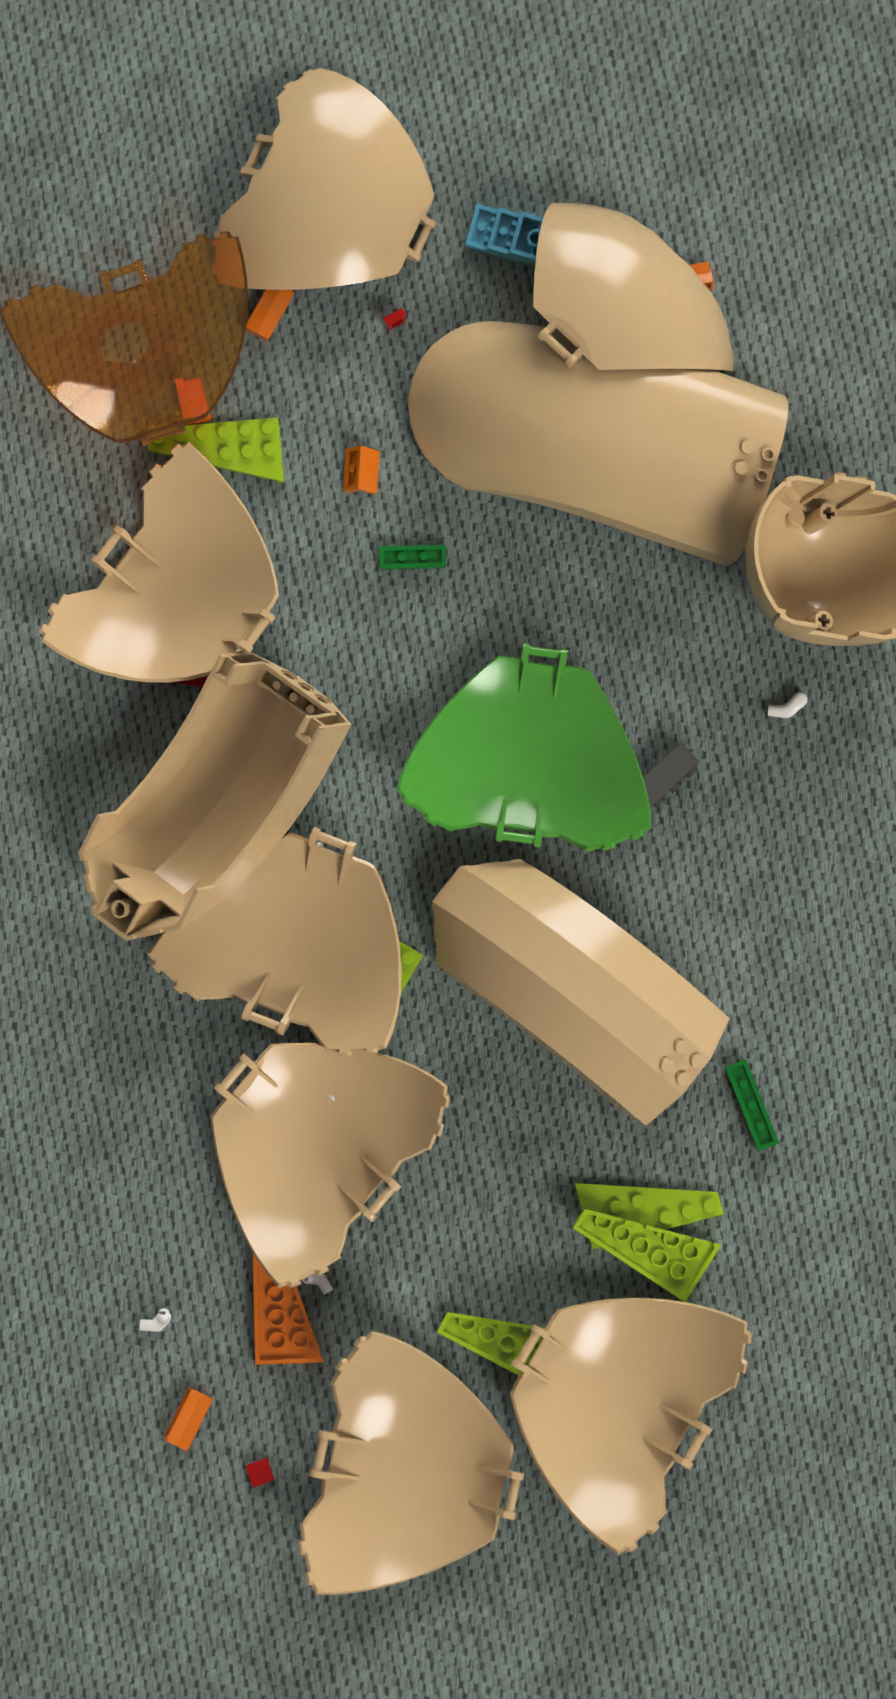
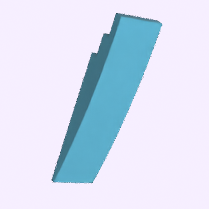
(504, 234)

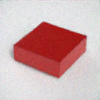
(394, 319)
(260, 1472)

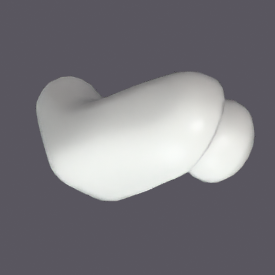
(789, 708)

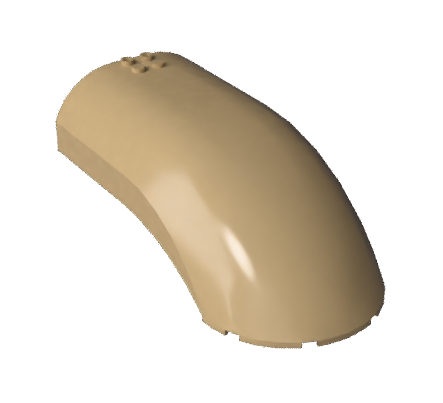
(633, 449)

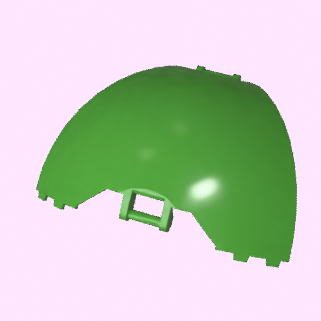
(530, 755)

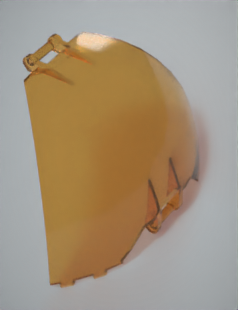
(120, 351)

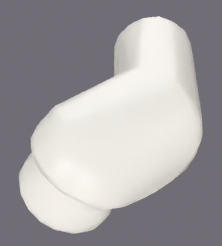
(320, 1280)
(159, 1322)

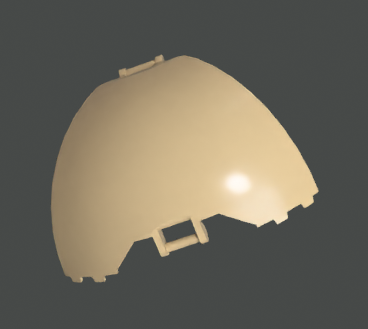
(332, 192)
(623, 295)
(183, 589)
(300, 939)
(309, 1163)
(615, 1400)
(408, 1472)

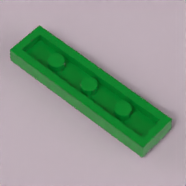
(751, 1105)

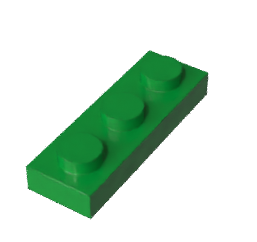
(412, 557)

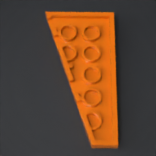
(281, 1323)

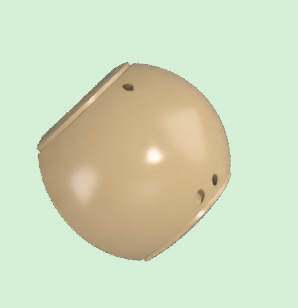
(825, 560)

